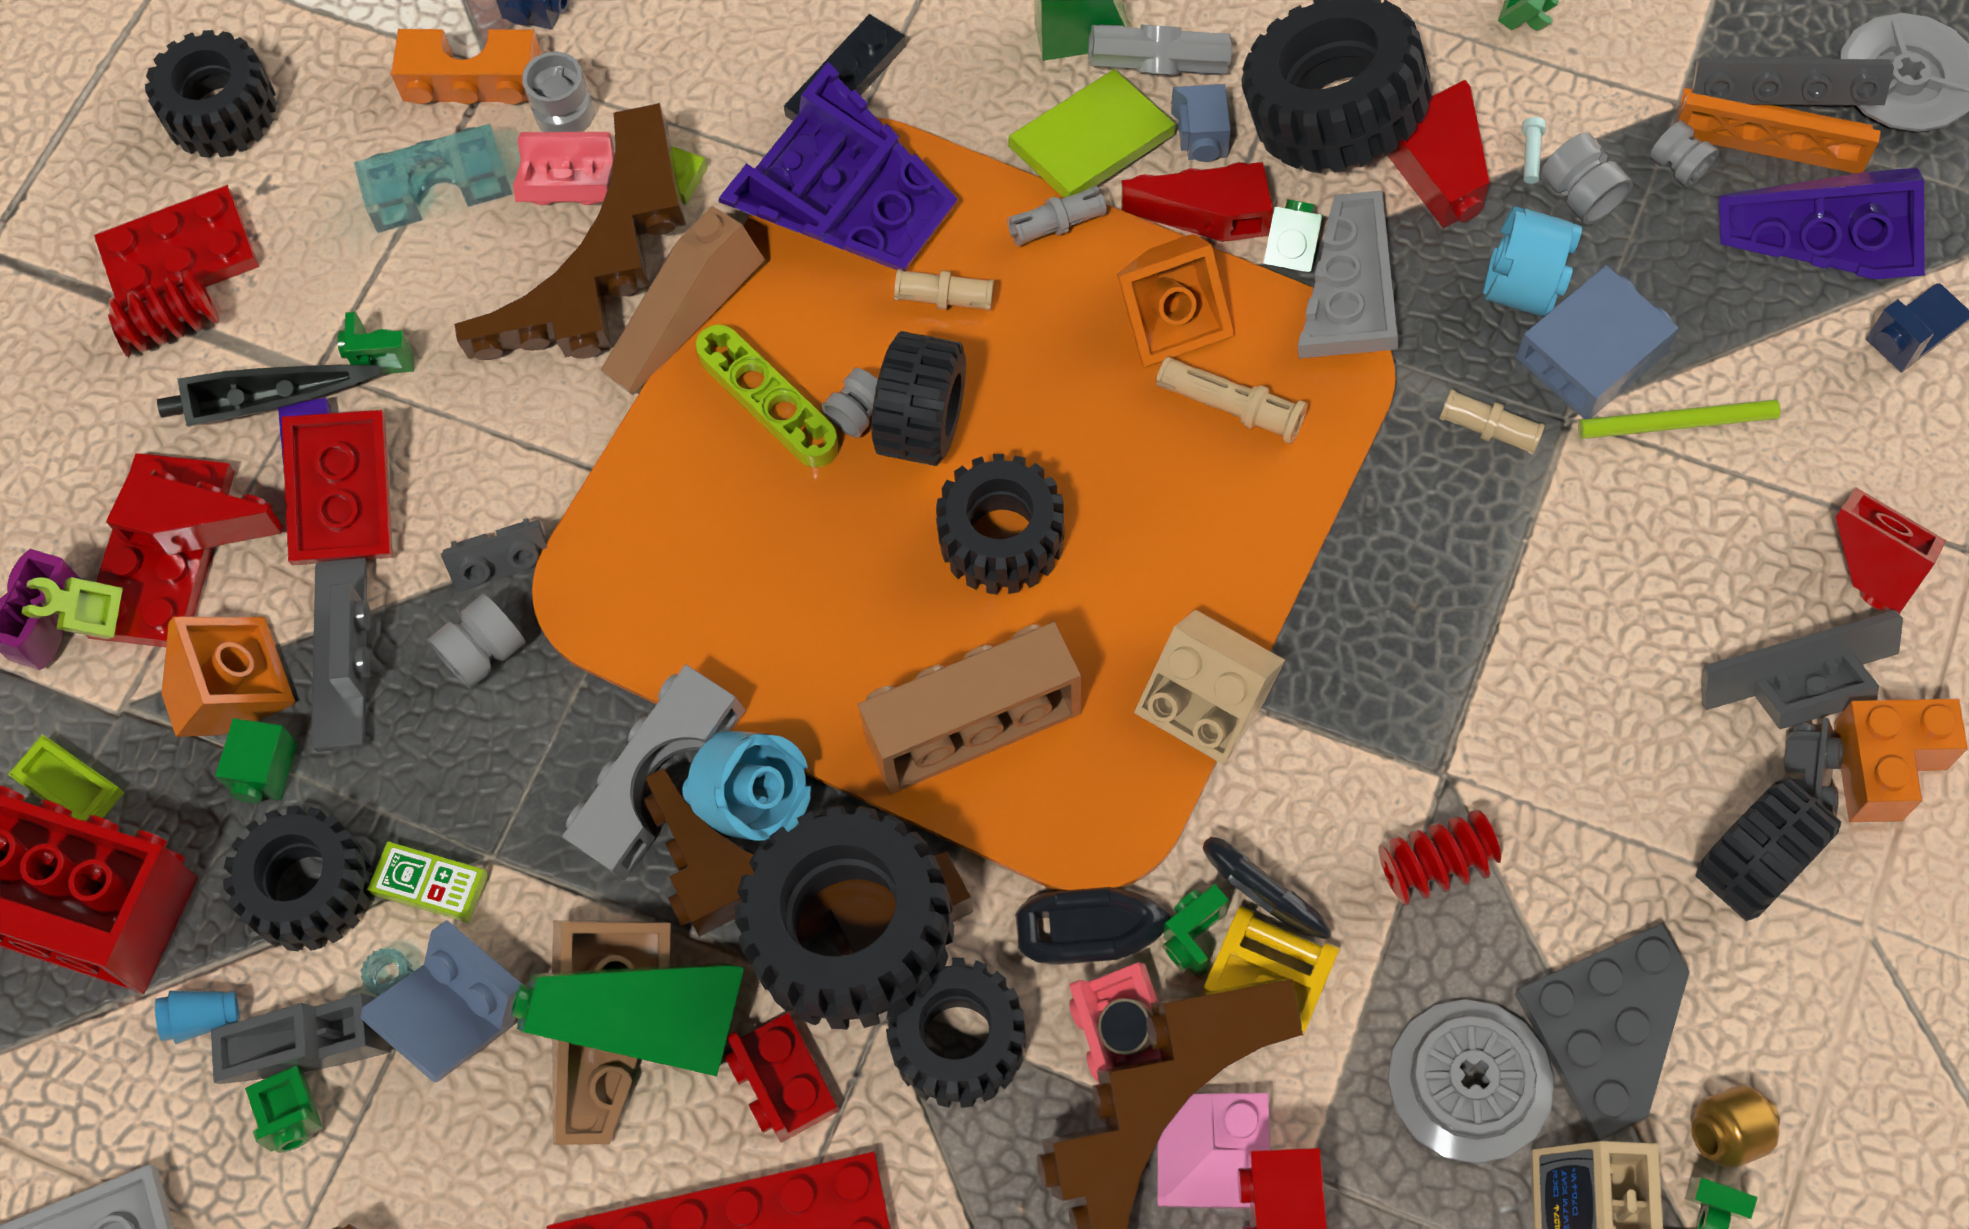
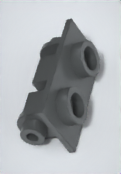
(493, 558)
(1816, 757)

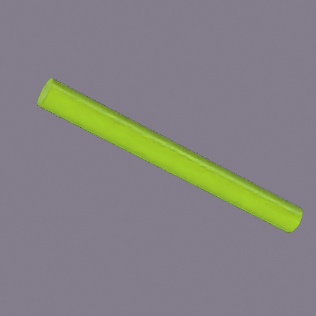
(1679, 419)

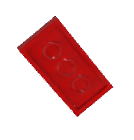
(153, 582)

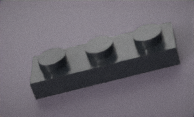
(858, 59)

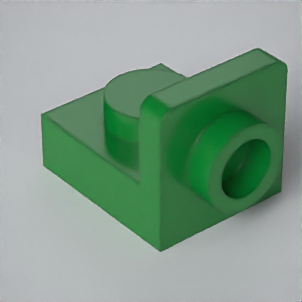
(379, 347)

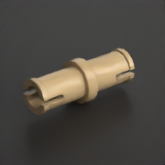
(943, 290)
(1492, 421)

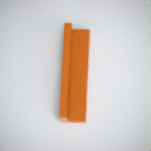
(1780, 132)

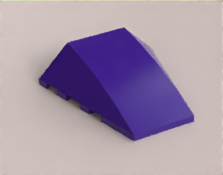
(844, 180)

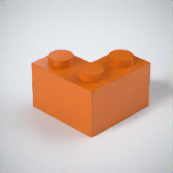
(1888, 746)

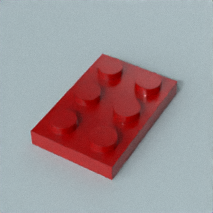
(193, 235)
(336, 487)

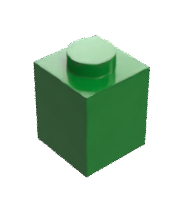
(256, 760)

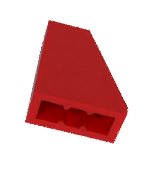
(1446, 157)

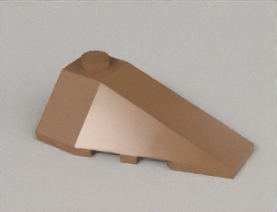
(686, 291)
(588, 1081)

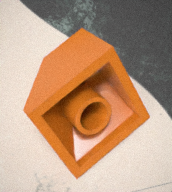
(1175, 299)
(221, 673)

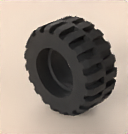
(1345, 121)
(832, 852)

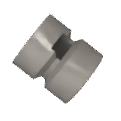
(558, 93)
(1589, 181)
(476, 641)

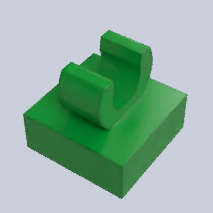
(1530, 11)
(1719, 1203)

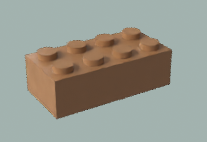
(971, 706)

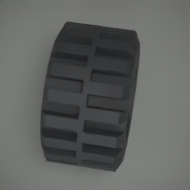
(202, 66)
(918, 398)
(992, 488)
(1767, 848)
(270, 851)
(967, 1077)

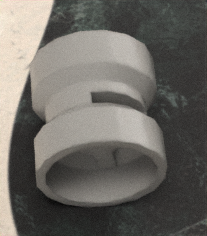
(1684, 153)
(853, 404)

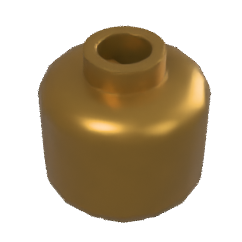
(1736, 1126)

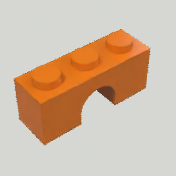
(429, 72)

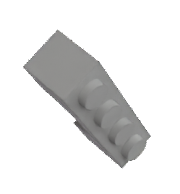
(612, 820)

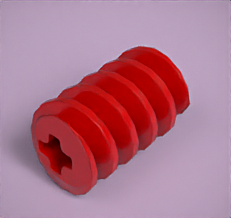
(161, 312)
(1440, 854)

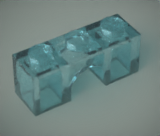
(397, 179)

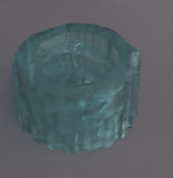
(376, 962)

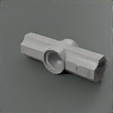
(1159, 49)

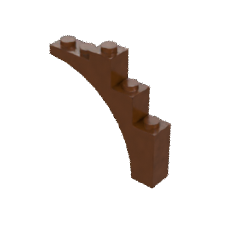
(609, 260)
(713, 868)
(1139, 1100)

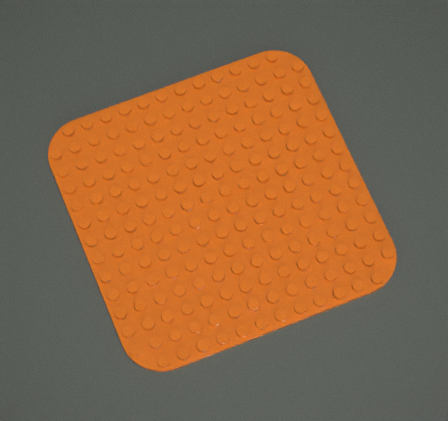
(832, 579)

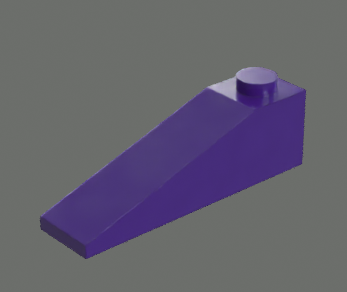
(1844, 222)

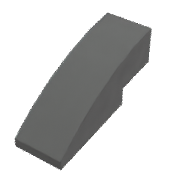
(295, 1036)

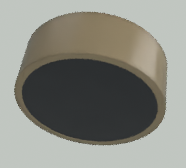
(1125, 1026)

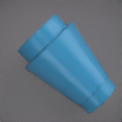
(194, 1013)

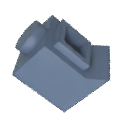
(1202, 120)

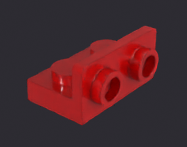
(782, 1077)

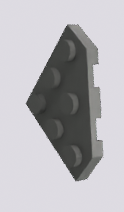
(1610, 1026)

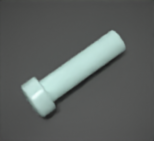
(1533, 129)

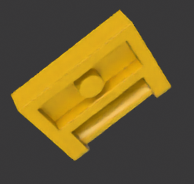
(1240, 966)

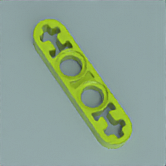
(764, 397)

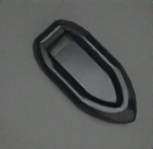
(1264, 889)
(1089, 925)

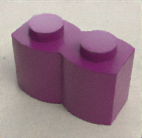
(24, 638)

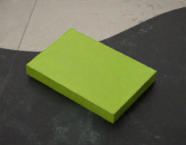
(1091, 135)

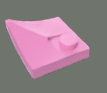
(1207, 1146)

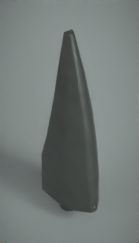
(253, 391)

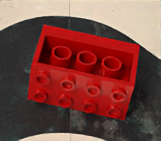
(87, 892)

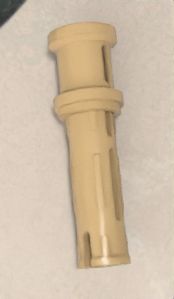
(1252, 405)

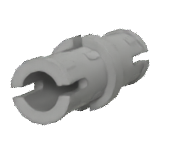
(1056, 215)

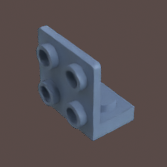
(445, 1006)

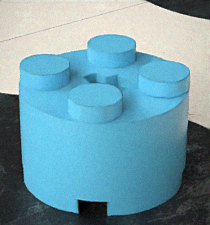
(1531, 261)
(748, 784)

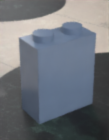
(1597, 342)

